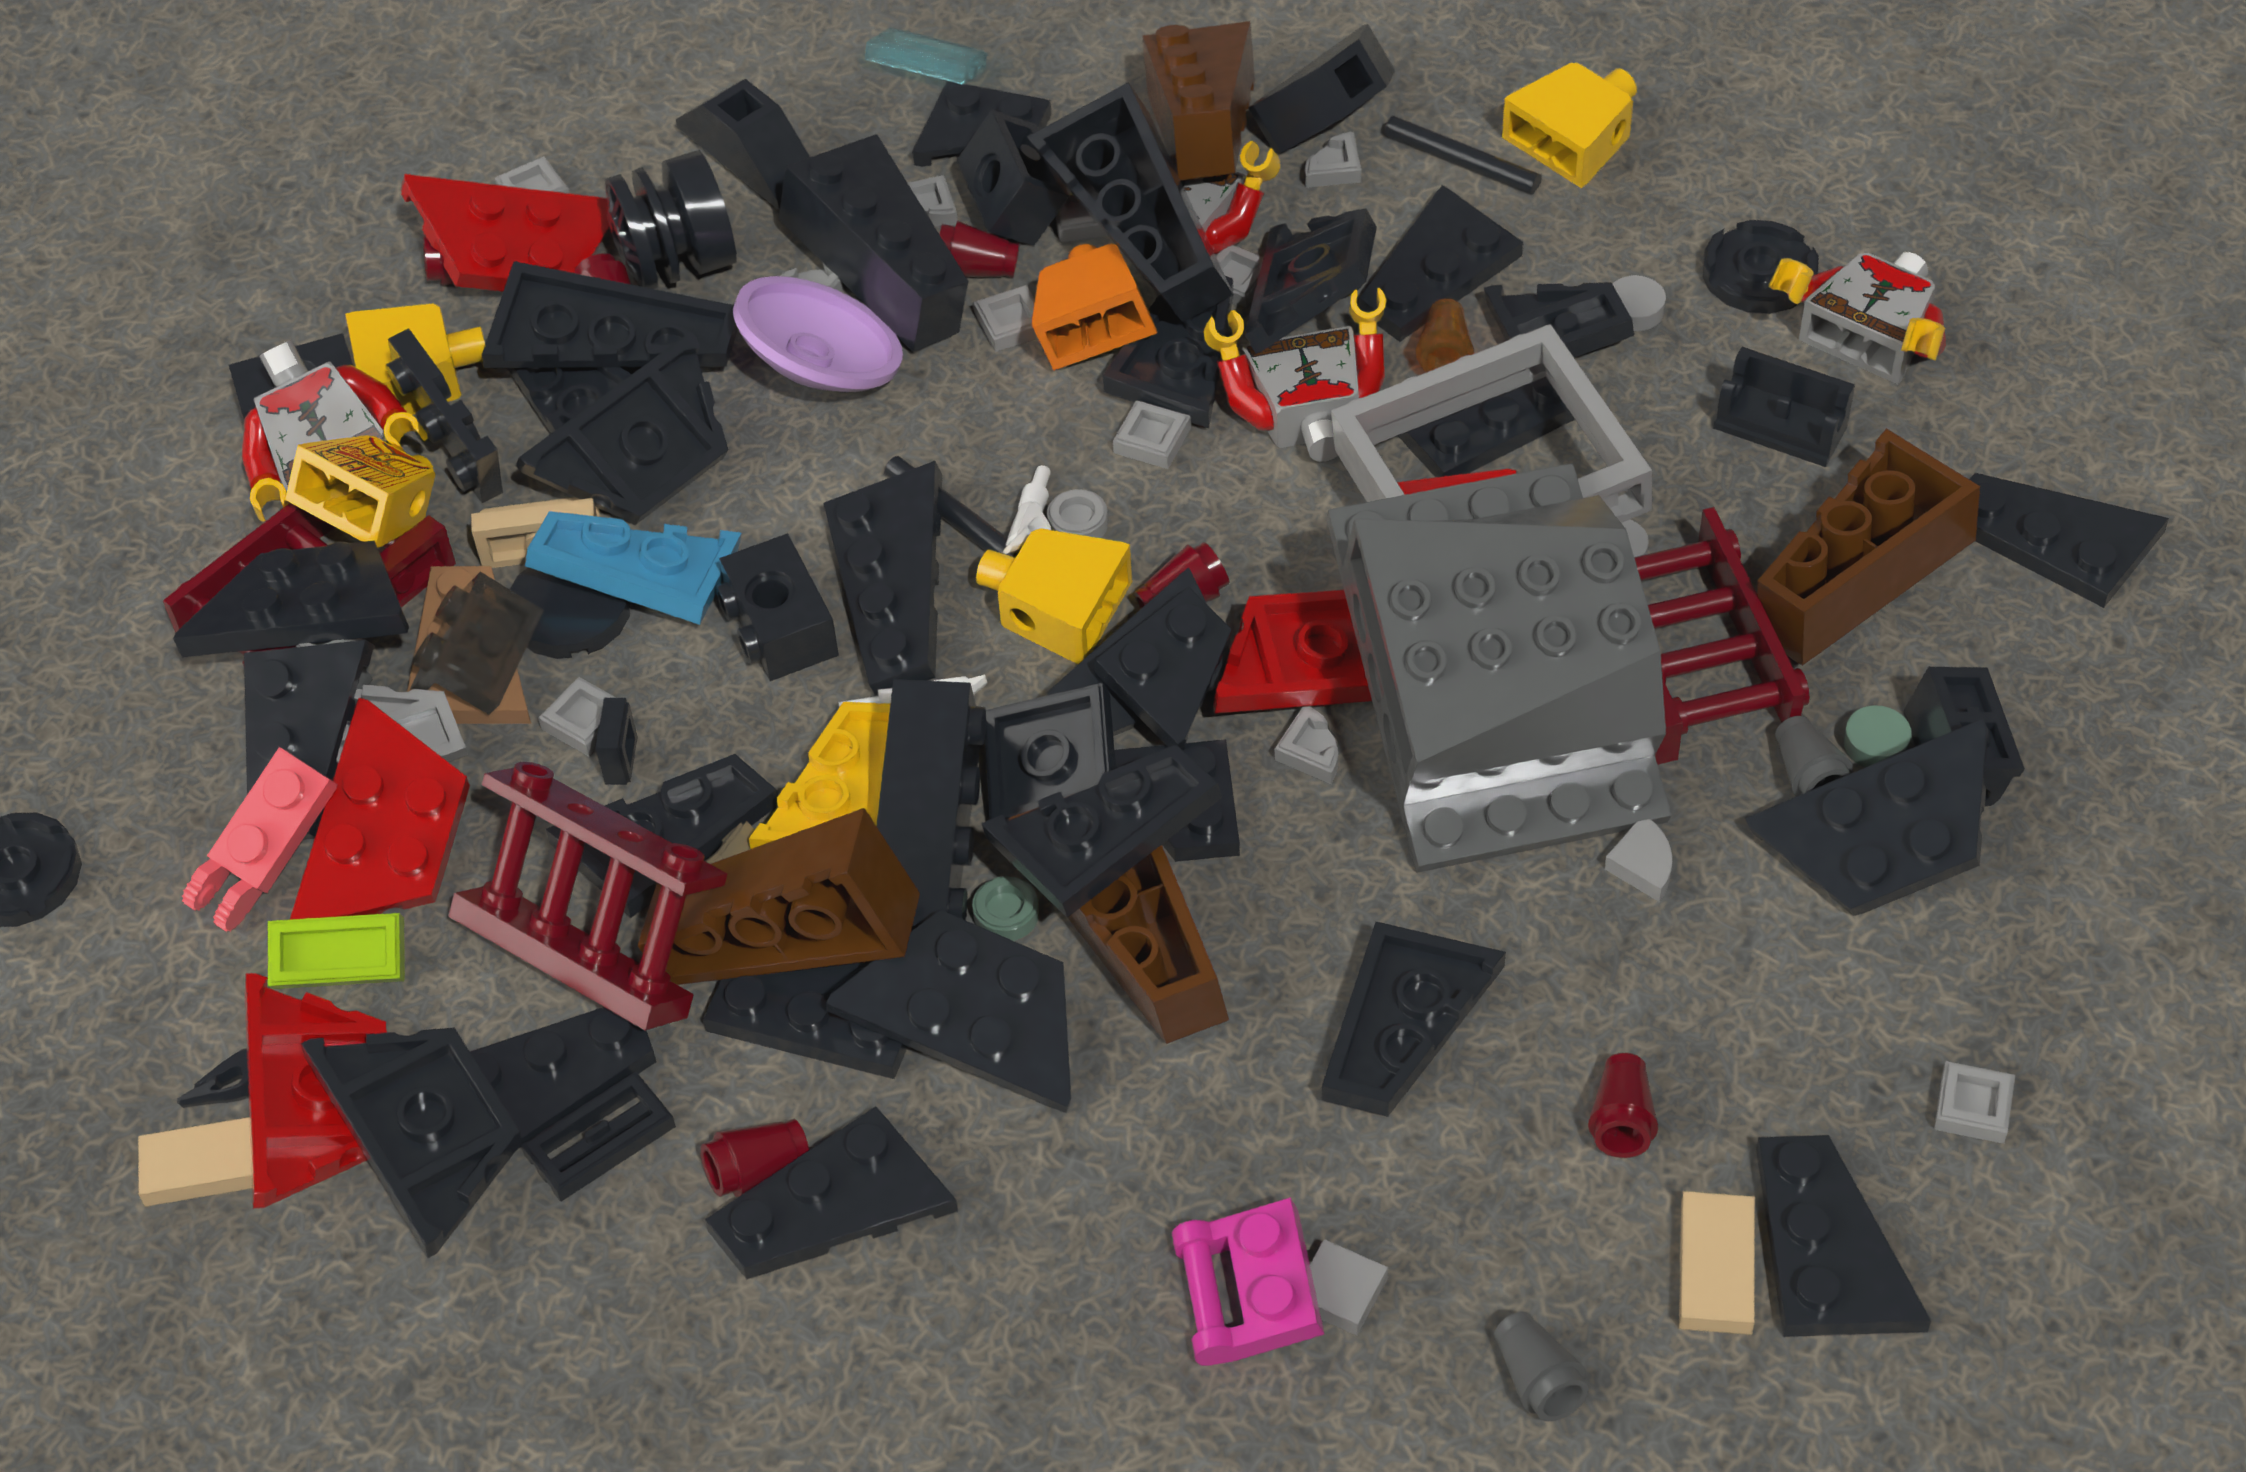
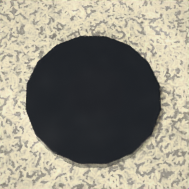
(1746, 282)
(572, 614)
(43, 879)

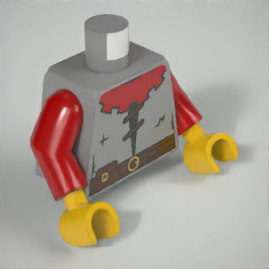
(1227, 202)
(1867, 311)
(1302, 377)
(312, 408)

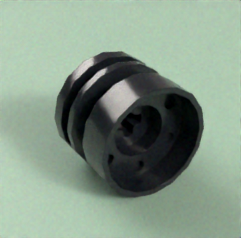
(670, 221)

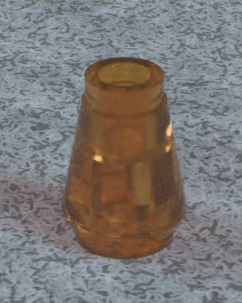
(1444, 336)

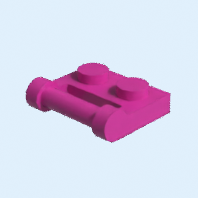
(1270, 1279)

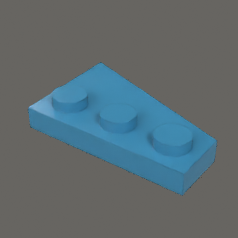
(643, 567)

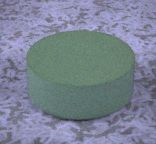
(1876, 734)
(1006, 907)

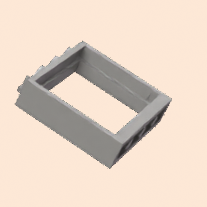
(1480, 378)

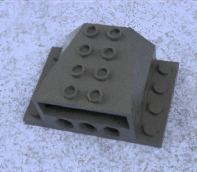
(1506, 663)

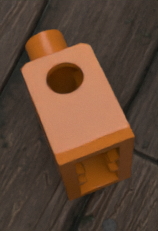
(1088, 306)

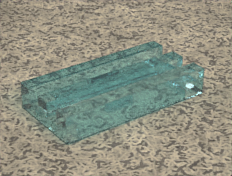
(926, 55)

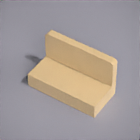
(507, 531)

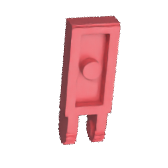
(260, 837)

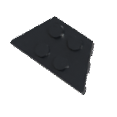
(1308, 273)
(637, 439)
(298, 600)
(1888, 823)
(970, 1005)
(421, 1122)

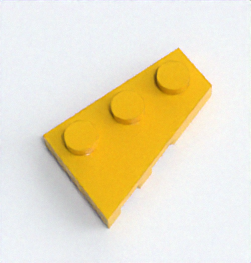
(840, 774)

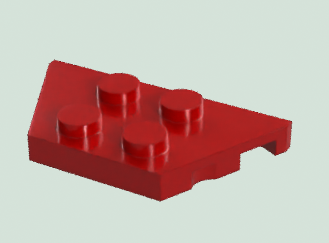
(491, 226)
(1293, 655)
(385, 824)
(293, 1122)

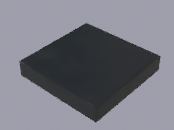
(1047, 748)

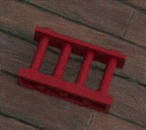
(405, 558)
(1757, 640)
(545, 933)

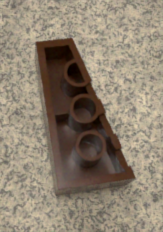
(1200, 93)
(1868, 546)
(797, 906)
(1154, 948)

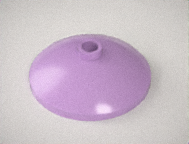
(816, 334)

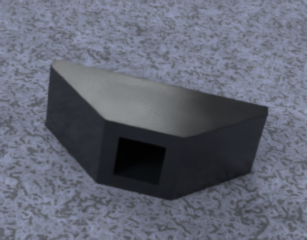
(1324, 90)
(746, 136)

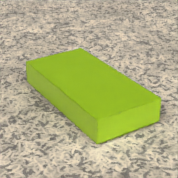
(336, 951)

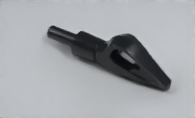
(209, 1088)

